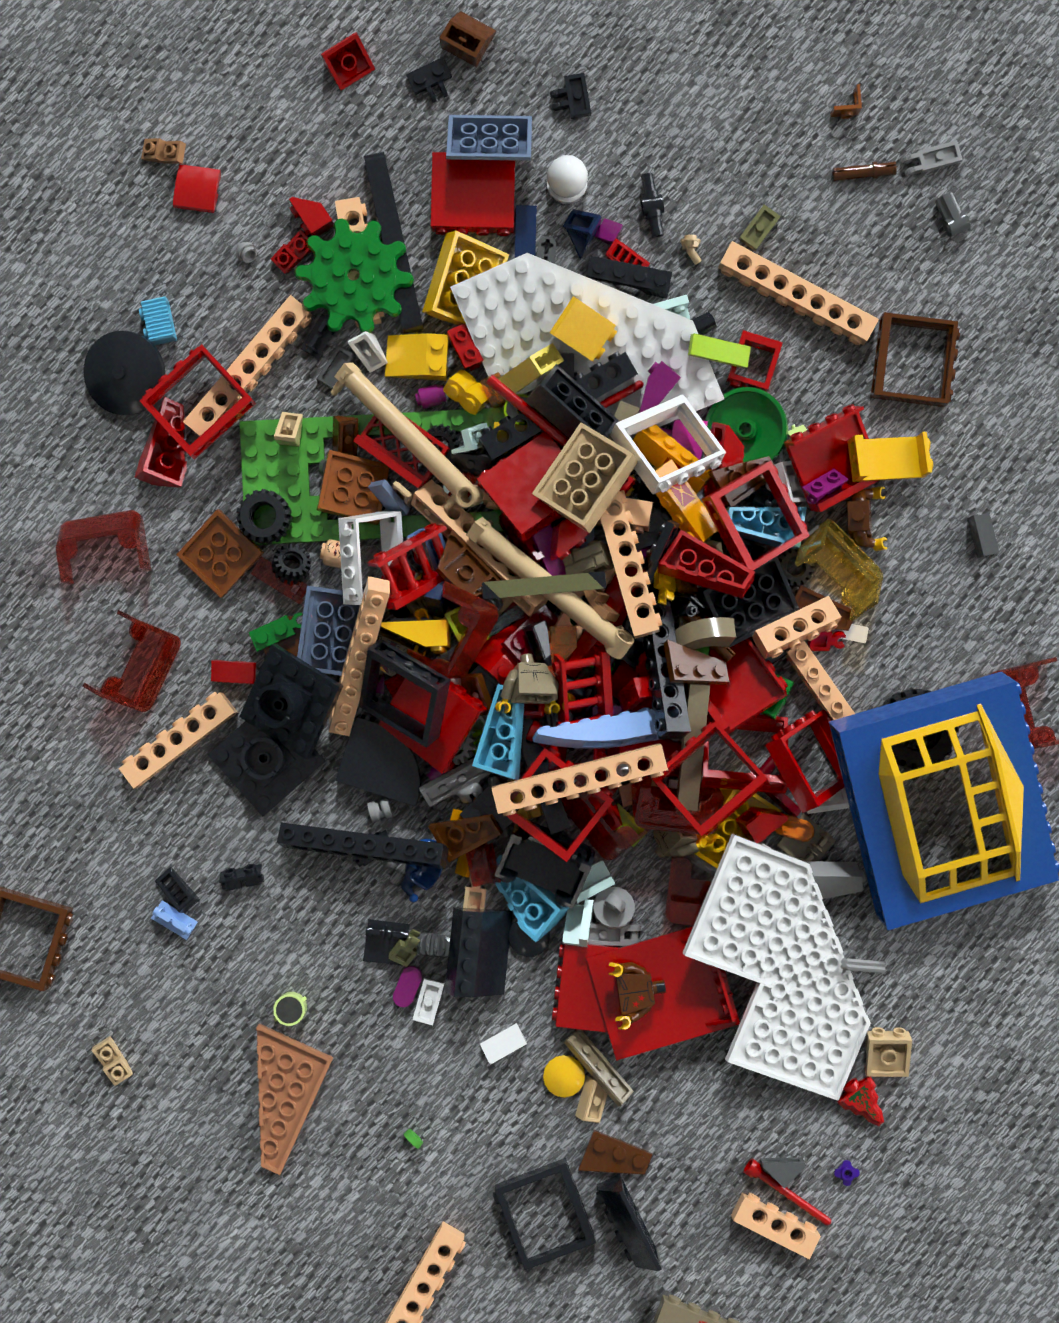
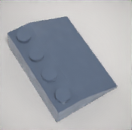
(489, 137)
(326, 629)

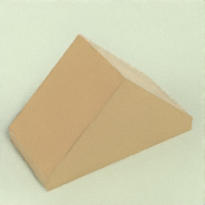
(289, 429)

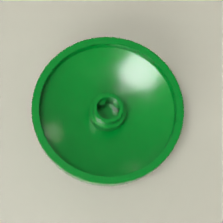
(755, 419)

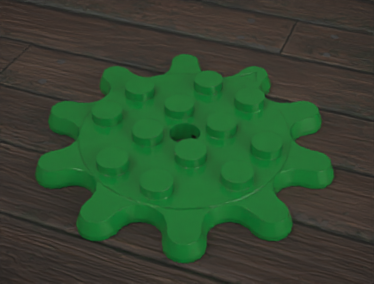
(354, 298)

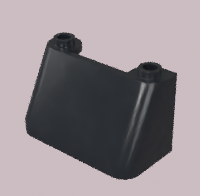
(539, 865)

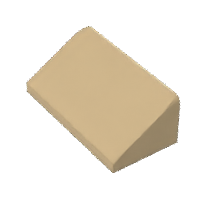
(591, 1101)

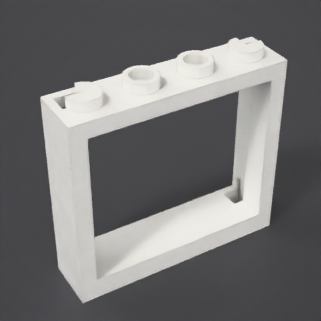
(695, 426)
(350, 548)

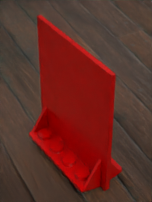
(694, 1000)

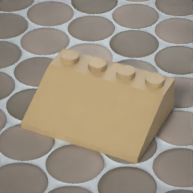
(585, 477)

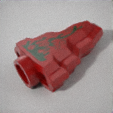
(862, 1100)

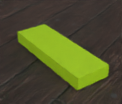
(719, 350)

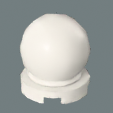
(567, 179)

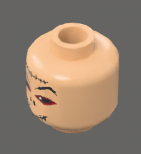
(331, 553)

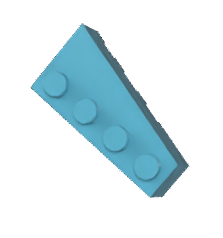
(763, 524)
(501, 739)

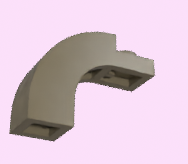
(707, 633)

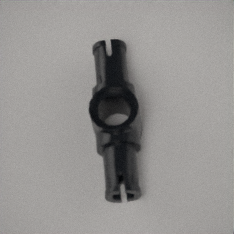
(652, 205)

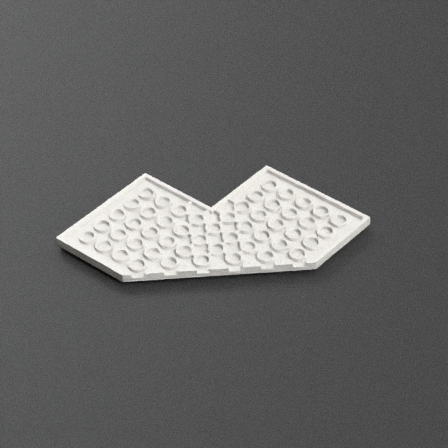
(522, 299)
(773, 928)

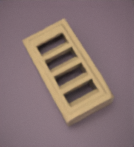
(403, 493)

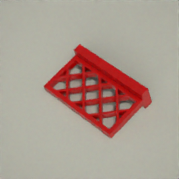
(391, 460)

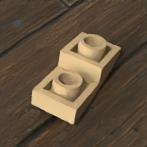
(113, 1061)

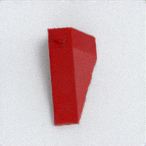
(162, 457)
(494, 657)

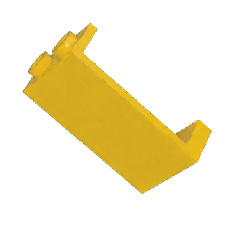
(889, 458)

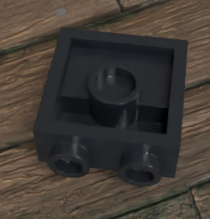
(485, 805)

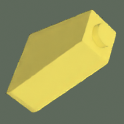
(532, 368)

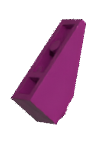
(658, 385)

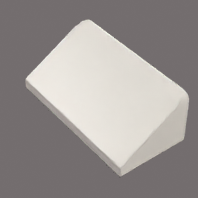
(503, 1043)

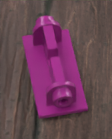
(824, 485)

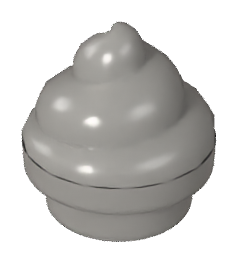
(246, 252)

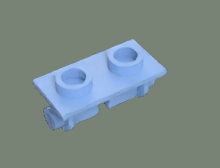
(173, 920)

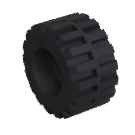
(248, 509)

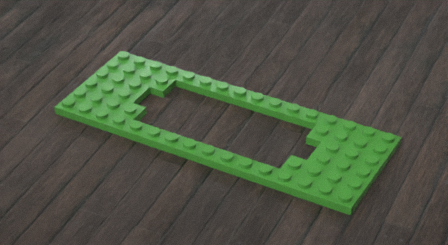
(287, 471)

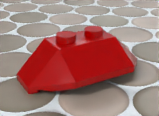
(733, 448)

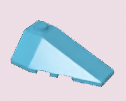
(532, 905)

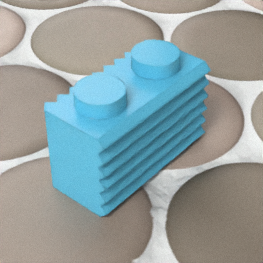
(158, 321)

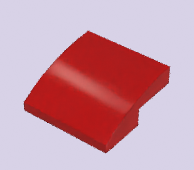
(196, 188)

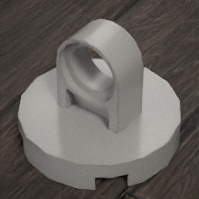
(614, 907)

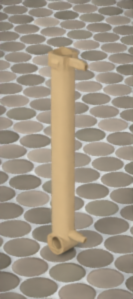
(351, 377)
(615, 639)

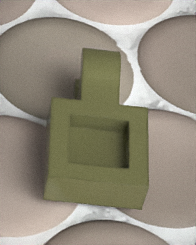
(406, 950)

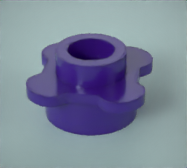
(846, 1166)

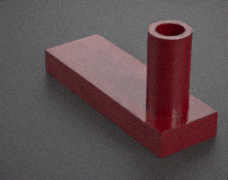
(780, 799)

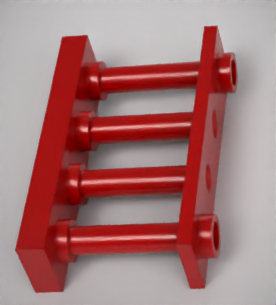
(414, 588)
(601, 680)

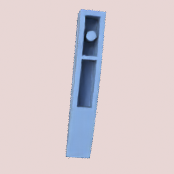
(602, 732)

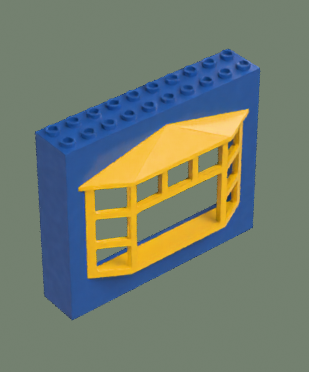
(882, 810)

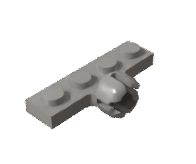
(459, 781)

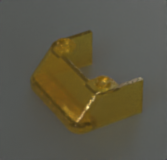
(845, 564)

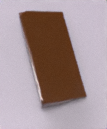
(344, 432)

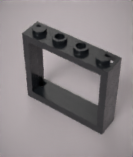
(418, 674)
(507, 1218)

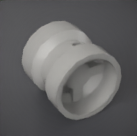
(375, 809)

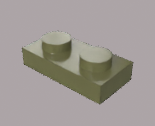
(759, 227)

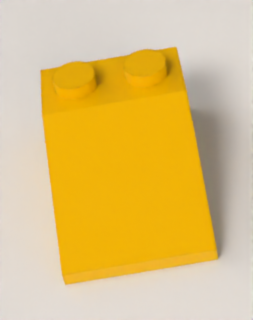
(417, 356)

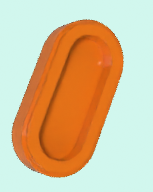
(796, 829)

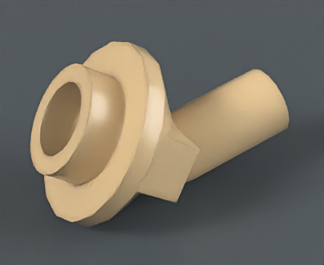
(689, 244)

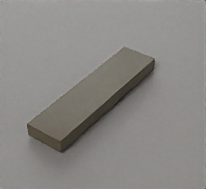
(598, 1067)

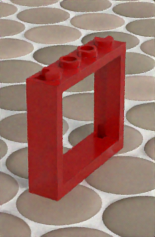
(168, 381)
(729, 532)
(790, 769)
(740, 780)
(730, 807)
(541, 836)

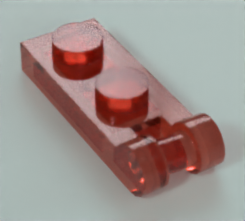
(263, 572)

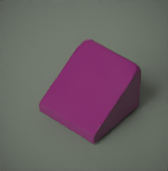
(608, 231)

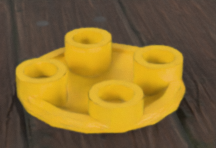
(564, 1076)

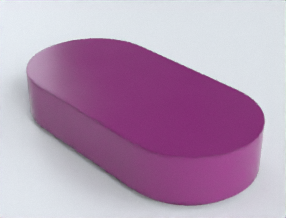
(407, 986)

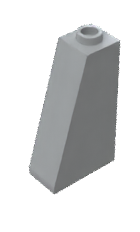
(837, 877)

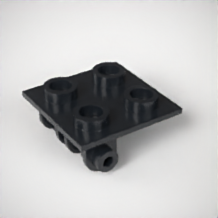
(381, 938)

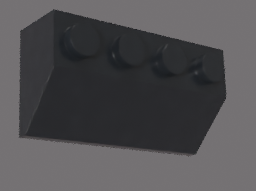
(569, 404)

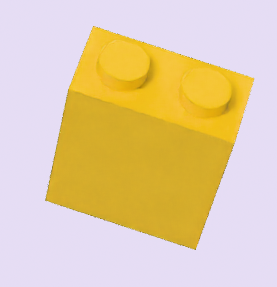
(583, 329)

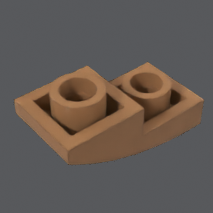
(163, 151)

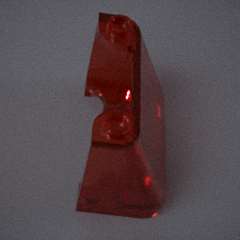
(657, 812)

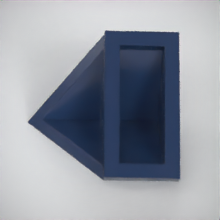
(581, 229)

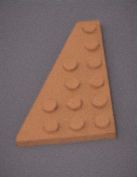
(287, 1088)

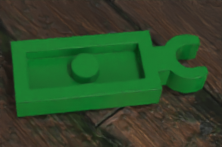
(274, 632)

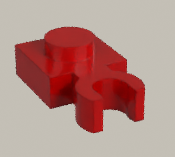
(825, 640)

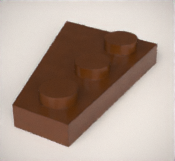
(727, 474)
(465, 834)
(613, 1155)

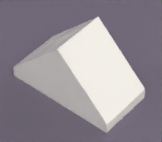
(368, 350)

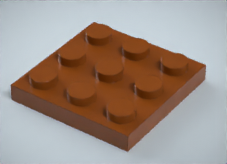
(346, 485)
(220, 553)

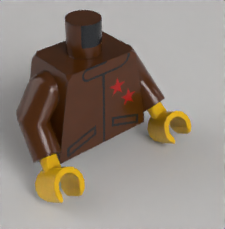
(860, 518)
(635, 991)

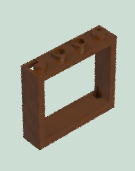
(950, 356)
(59, 938)

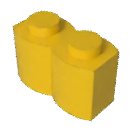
(467, 391)

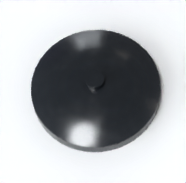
(121, 370)

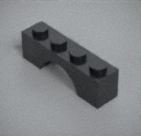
(646, 279)

